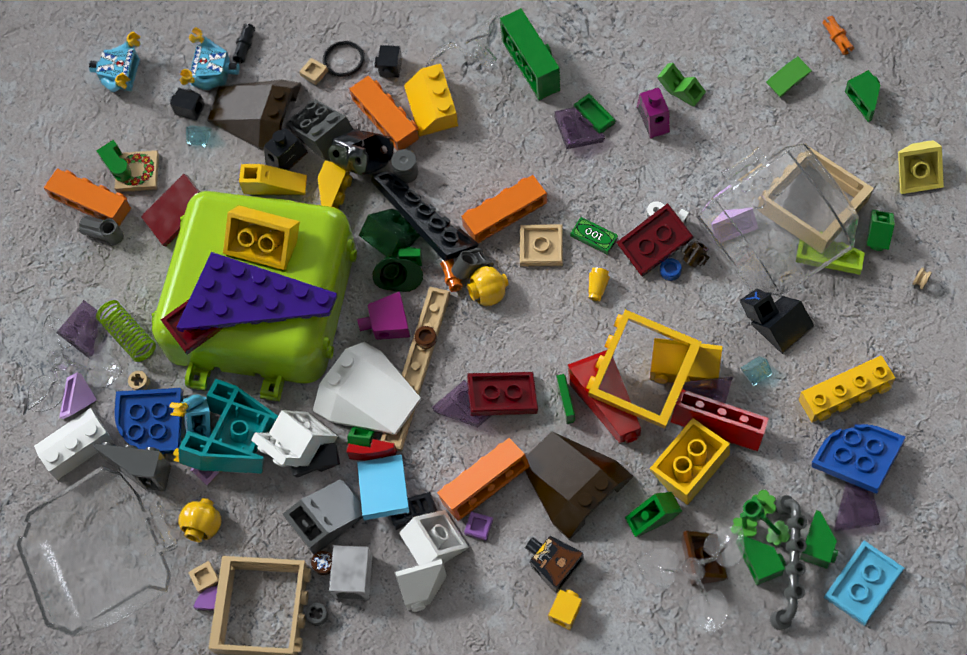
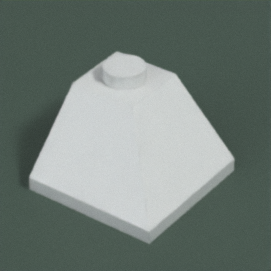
(421, 584)

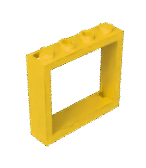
(604, 361)

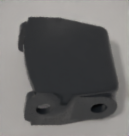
(352, 156)

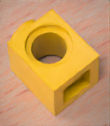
(565, 609)

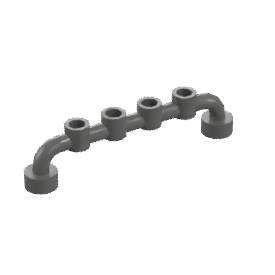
(785, 505)

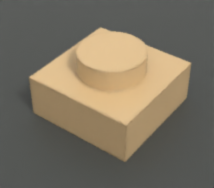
(313, 71)
(204, 577)

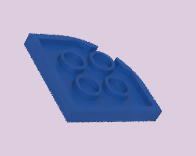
(146, 420)
(859, 455)

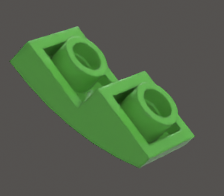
(788, 76)

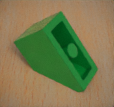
(864, 92)
(880, 230)
(653, 513)
(820, 543)
(762, 561)

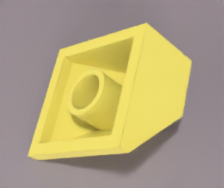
(920, 167)

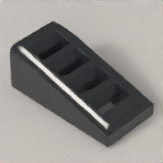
(402, 522)

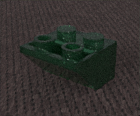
(388, 232)

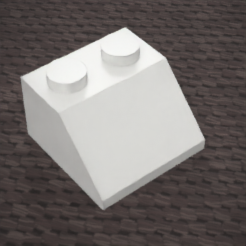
(433, 538)

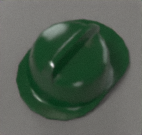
(397, 274)

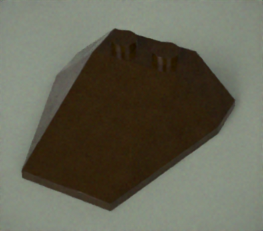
(253, 109)
(572, 480)

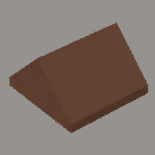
(693, 547)

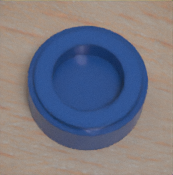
(670, 269)

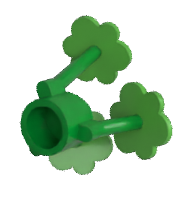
(756, 510)

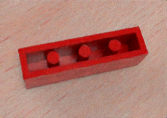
(723, 419)

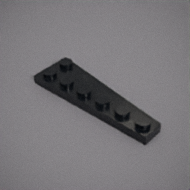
(433, 228)

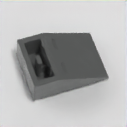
(319, 126)
(144, 467)
(324, 515)

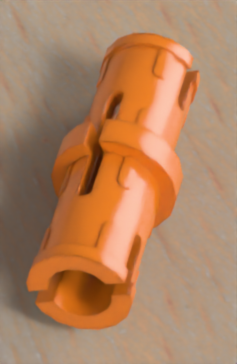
(838, 35)

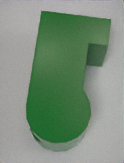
(110, 156)

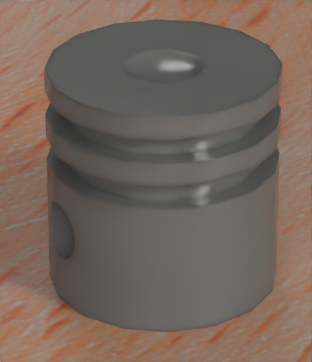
(405, 165)

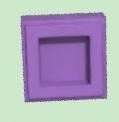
(478, 526)

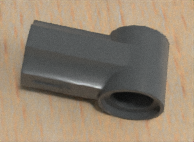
(101, 229)

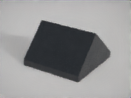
(787, 325)

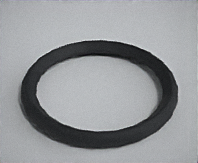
(343, 43)

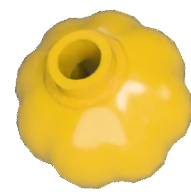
(487, 285)
(199, 519)

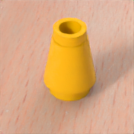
(597, 283)

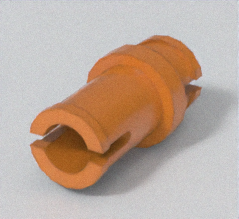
(453, 282)

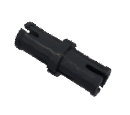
(243, 43)

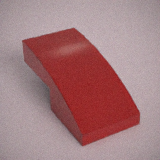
(378, 449)

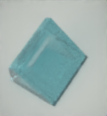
(197, 135)
(757, 370)

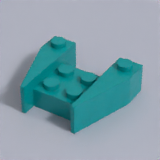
(230, 442)

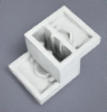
(294, 438)

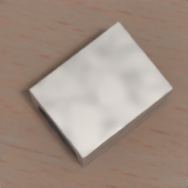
(351, 572)

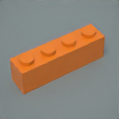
(384, 113)
(87, 197)
(504, 209)
(483, 479)

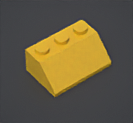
(431, 100)
(260, 237)
(670, 354)
(690, 461)

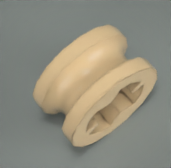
(922, 278)
(135, 375)

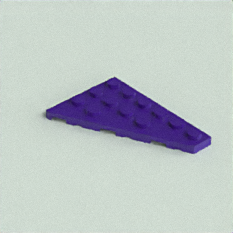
(242, 293)

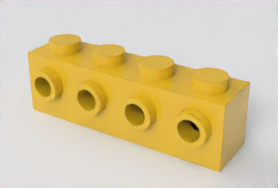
(846, 389)

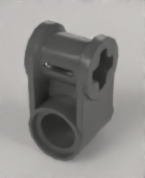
(469, 262)

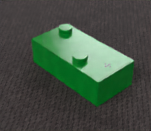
(530, 54)

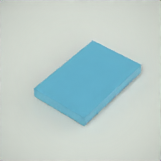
(383, 487)
(864, 583)

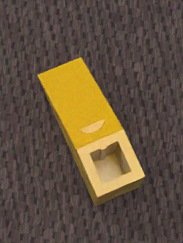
(269, 180)
(333, 184)

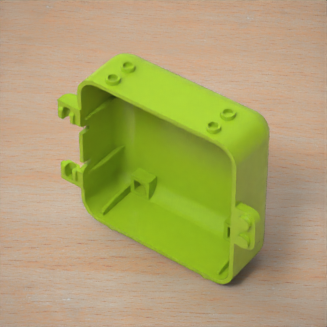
(277, 351)

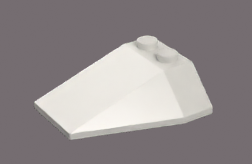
(365, 392)

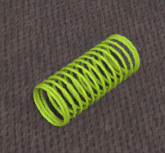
(112, 316)

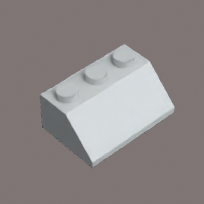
(72, 444)

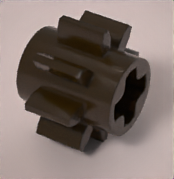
(695, 254)

